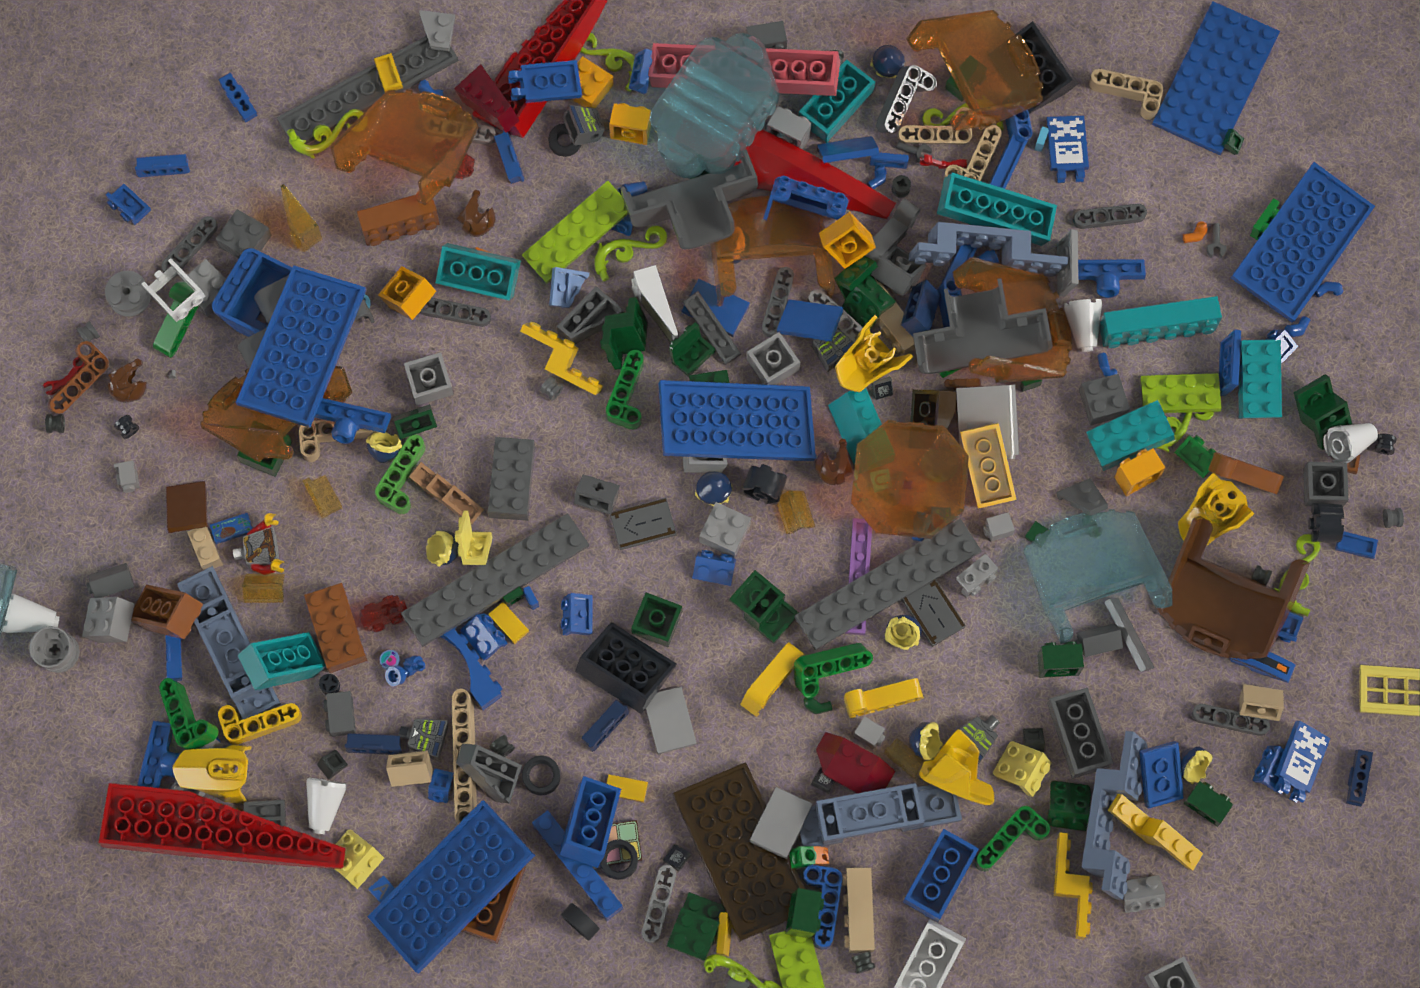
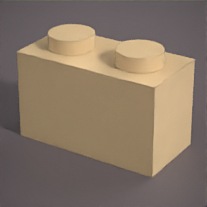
(205, 548)
(1261, 702)
(409, 768)

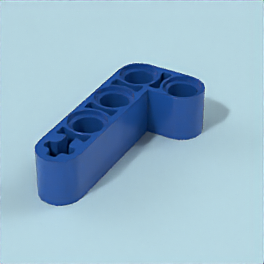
(830, 909)

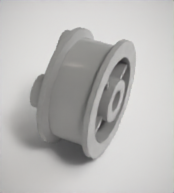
(127, 294)

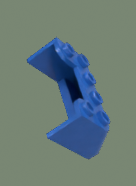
(807, 197)
(236, 297)

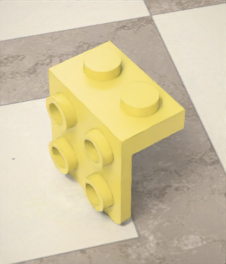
(473, 546)
(1022, 767)
(359, 858)

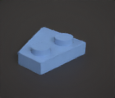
(565, 286)

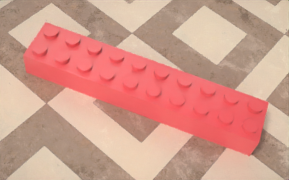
(794, 70)

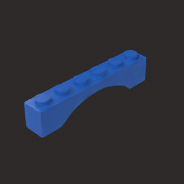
(481, 687)
(583, 873)

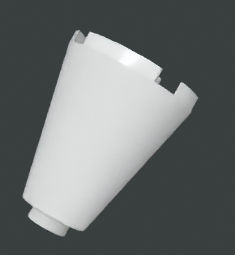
(1084, 322)
(1349, 441)
(28, 616)
(323, 802)

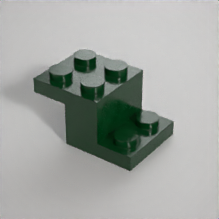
(624, 333)
(1321, 408)
(764, 606)
(696, 927)

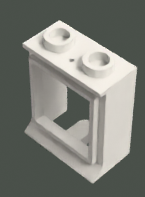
(163, 278)

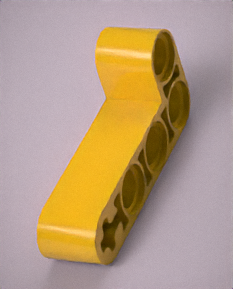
(771, 679)
(882, 698)
(260, 719)

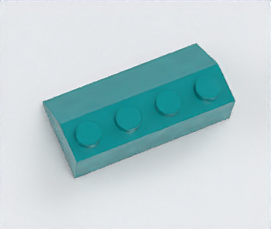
(854, 418)

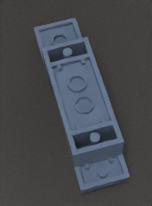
(1014, 244)
(225, 641)
(1108, 783)
(878, 811)

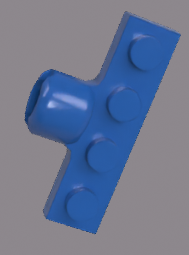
(1109, 272)
(351, 418)
(157, 758)

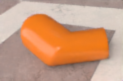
(1198, 233)

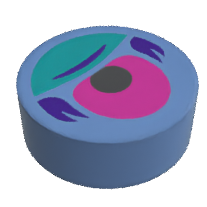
(389, 658)

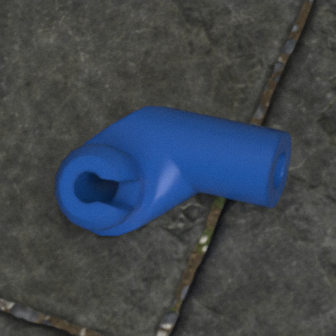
(424, 86)
(879, 176)
(1335, 287)
(1298, 329)
(1104, 365)

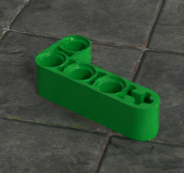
(173, 332)
(626, 387)
(854, 655)
(182, 717)
(1007, 840)

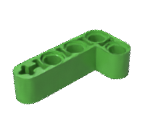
(403, 471)

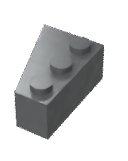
(588, 316)
(490, 771)

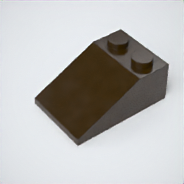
(932, 407)

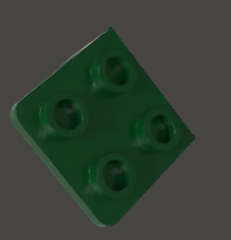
(855, 274)
(866, 301)
(690, 350)
(1069, 805)

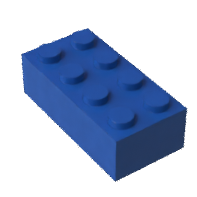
(590, 821)
(940, 875)

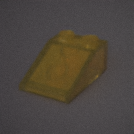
(302, 227)

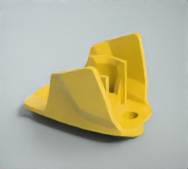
(867, 360)
(1215, 493)
(956, 770)
(201, 771)

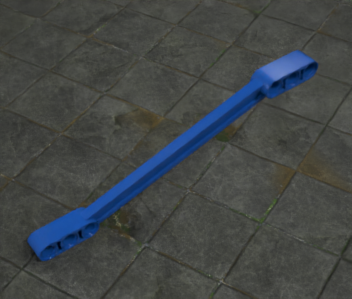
(1019, 132)

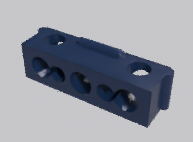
(605, 725)
(373, 744)
(1353, 780)

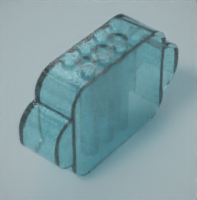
(715, 105)

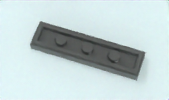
(711, 327)
(1129, 634)

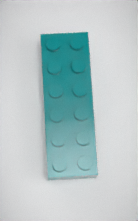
(995, 207)
(1160, 321)

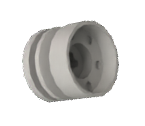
(49, 640)

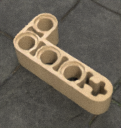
(1125, 90)
(934, 134)
(978, 158)
(319, 436)

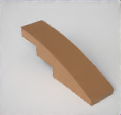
(444, 492)

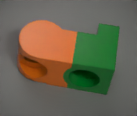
(809, 855)

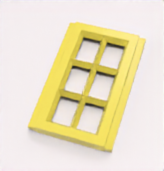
(1385, 707)

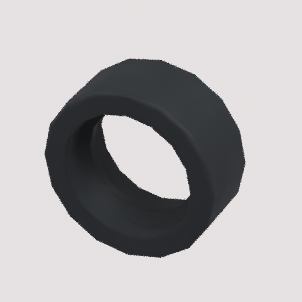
(541, 790)
(633, 864)
(580, 921)

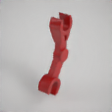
(927, 161)
(58, 384)

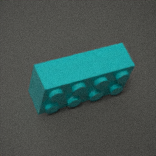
(831, 112)
(478, 271)
(1260, 379)
(1130, 434)
(282, 660)

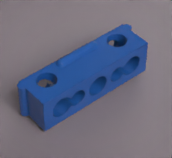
(238, 92)
(509, 157)
(162, 165)
(173, 658)

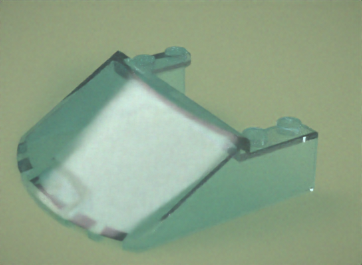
(1090, 560)

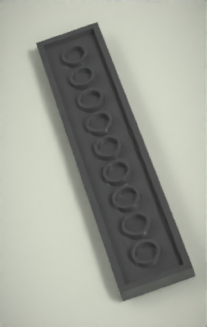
(364, 89)
(494, 580)
(887, 584)

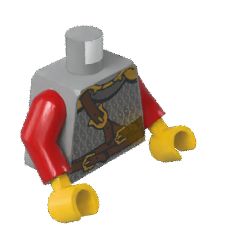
(261, 548)

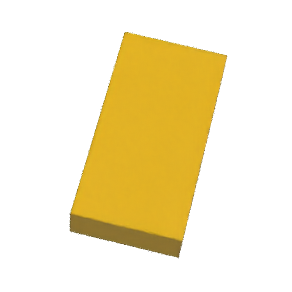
(388, 72)
(508, 623)
(630, 788)
(724, 935)

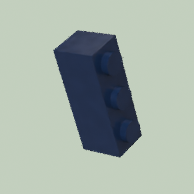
(921, 308)

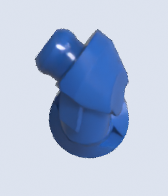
(396, 674)

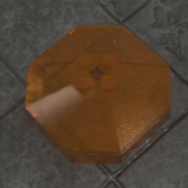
(915, 454)

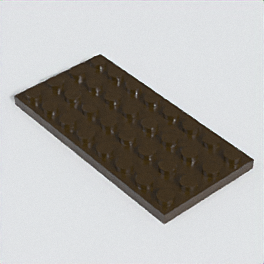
(747, 878)

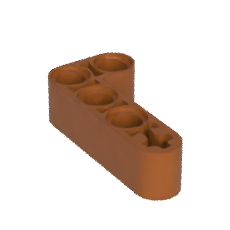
(76, 381)
(1245, 473)

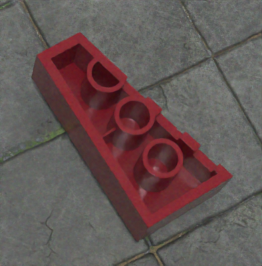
(486, 99)

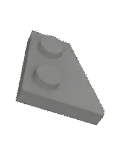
(438, 29)

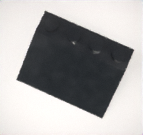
(1054, 72)
(625, 667)

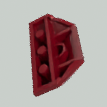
(852, 765)

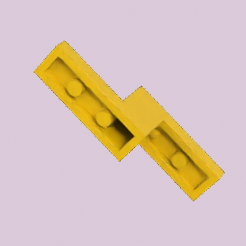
(562, 358)
(1155, 832)
(1072, 886)

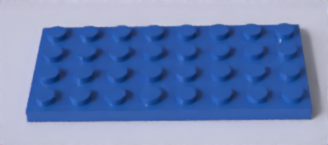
(1216, 77)
(1302, 242)
(301, 346)
(736, 421)
(451, 886)

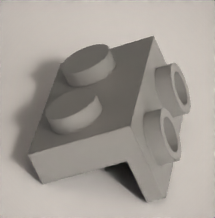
(976, 575)
(1144, 894)

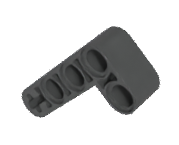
(889, 119)
(894, 229)

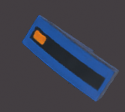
(1270, 666)

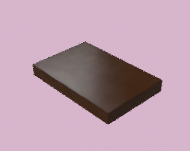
(186, 507)

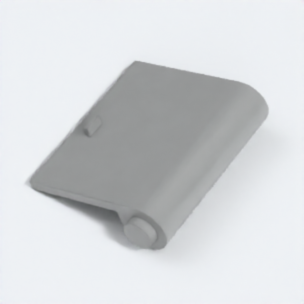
(990, 405)

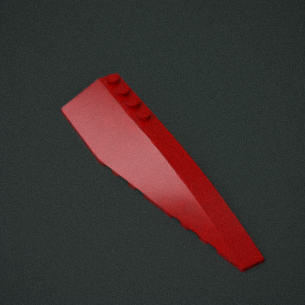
(554, 41)
(777, 158)
(202, 828)

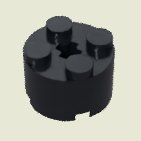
(764, 484)
(1326, 522)

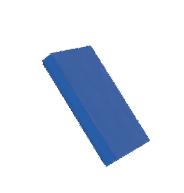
(848, 149)
(728, 314)
(810, 320)
(1229, 362)
(1161, 774)

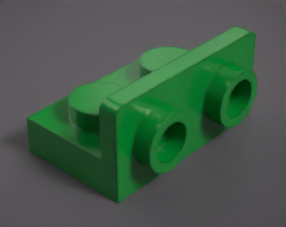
(1264, 220)
(1196, 454)

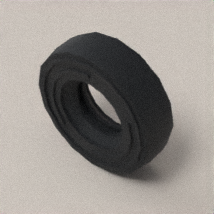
(558, 149)

